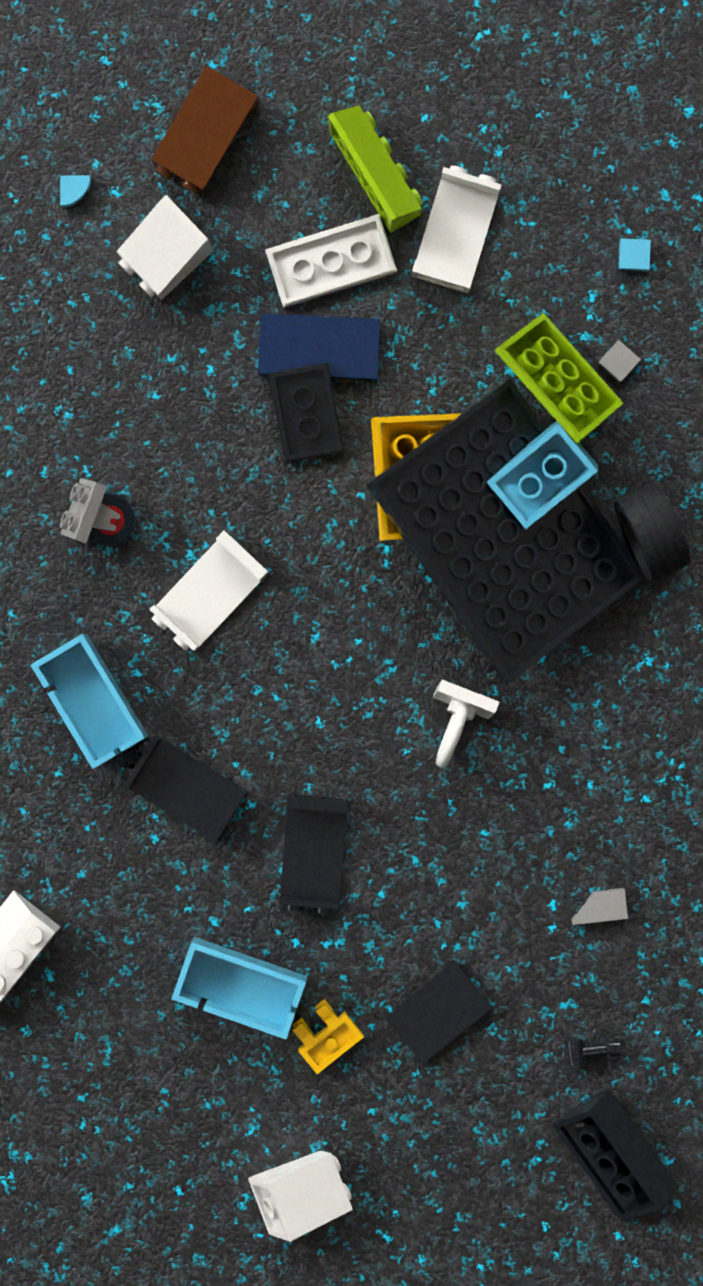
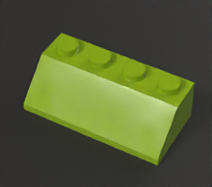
(374, 167)

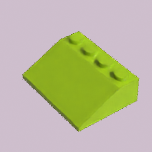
(559, 377)

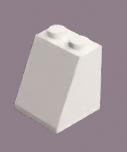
(164, 249)
(301, 1195)

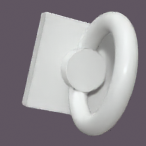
(462, 706)

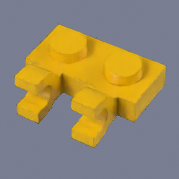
(331, 1041)

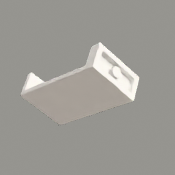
(456, 229)
(208, 592)

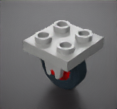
(97, 515)

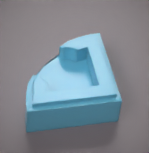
(73, 189)

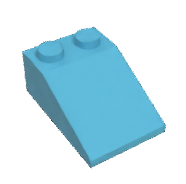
(543, 474)

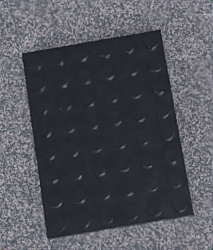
(506, 583)

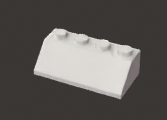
(22, 938)

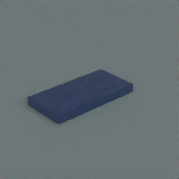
(302, 341)

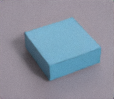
(634, 254)

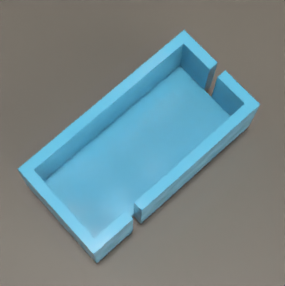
(89, 700)
(239, 987)

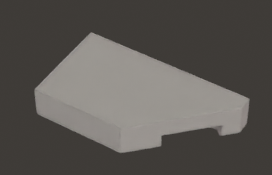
(603, 906)

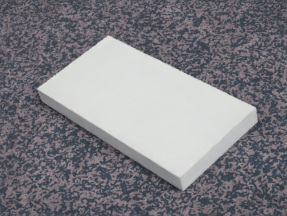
(331, 261)

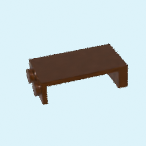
(203, 131)

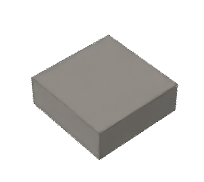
(619, 361)

